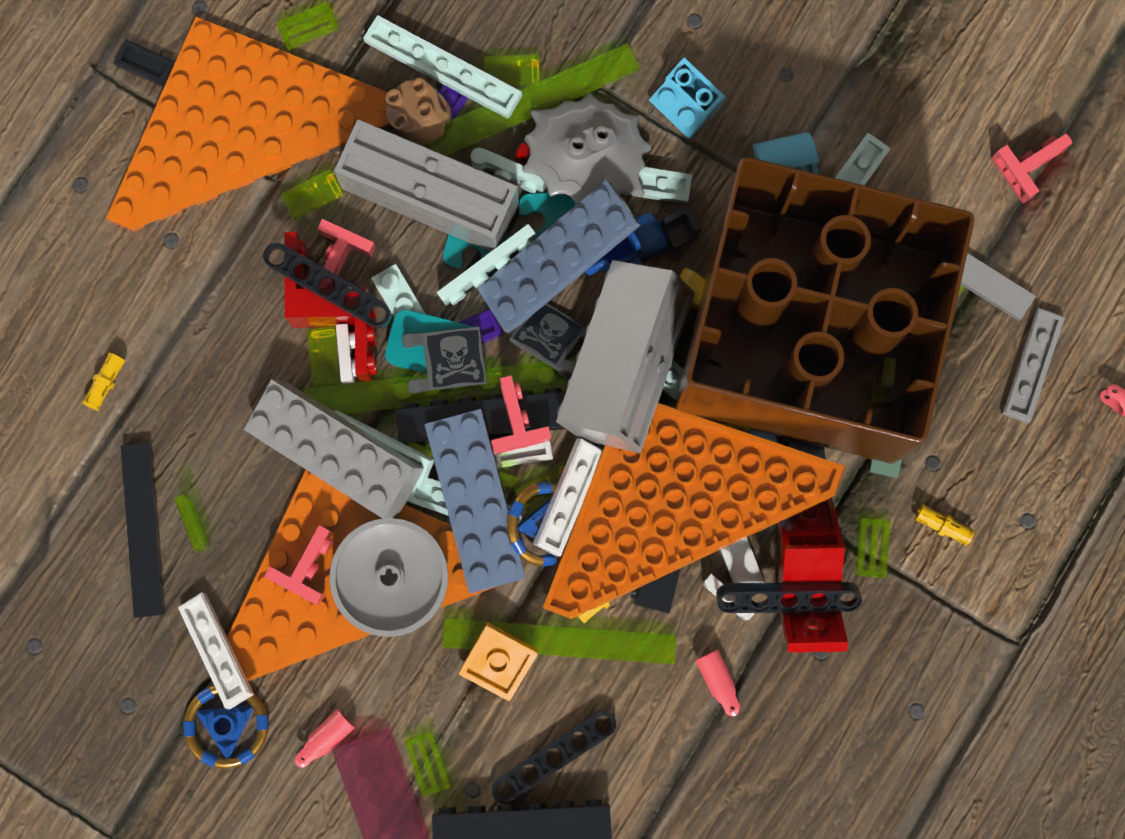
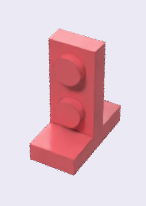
(1017, 170)
(338, 253)
(518, 422)
(306, 568)

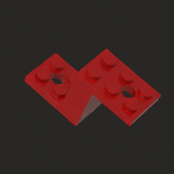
(310, 311)
(812, 553)

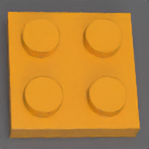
(498, 661)

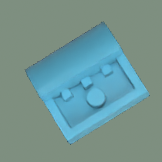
(687, 98)
(790, 151)

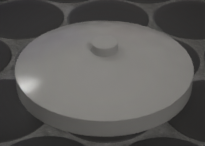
(389, 577)

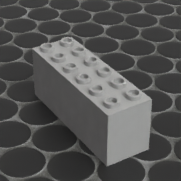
(426, 186)
(626, 356)

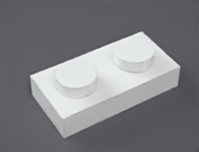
(346, 343)

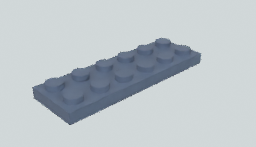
(558, 256)
(474, 500)

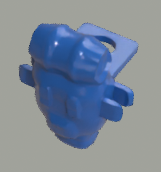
(639, 246)

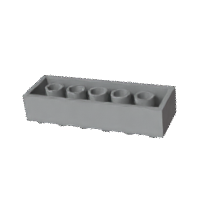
(334, 449)

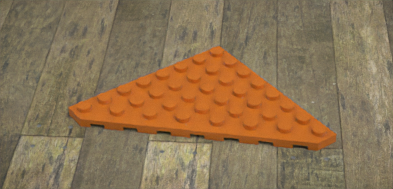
(233, 118)
(679, 502)
(284, 628)

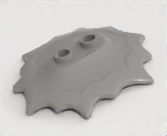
(608, 142)

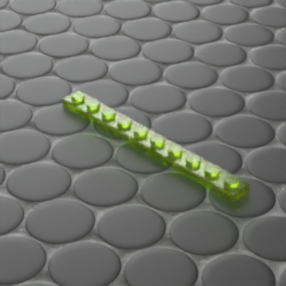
(394, 392)

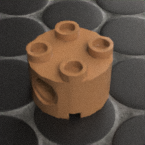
(417, 111)

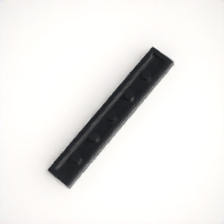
(142, 530)

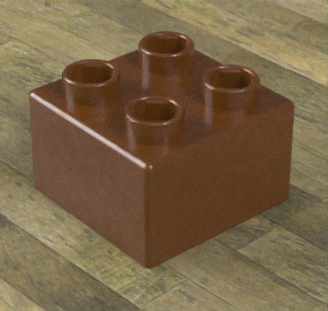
(809, 300)

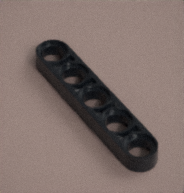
(316, 275)
(800, 604)
(539, 758)

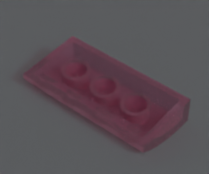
(379, 788)

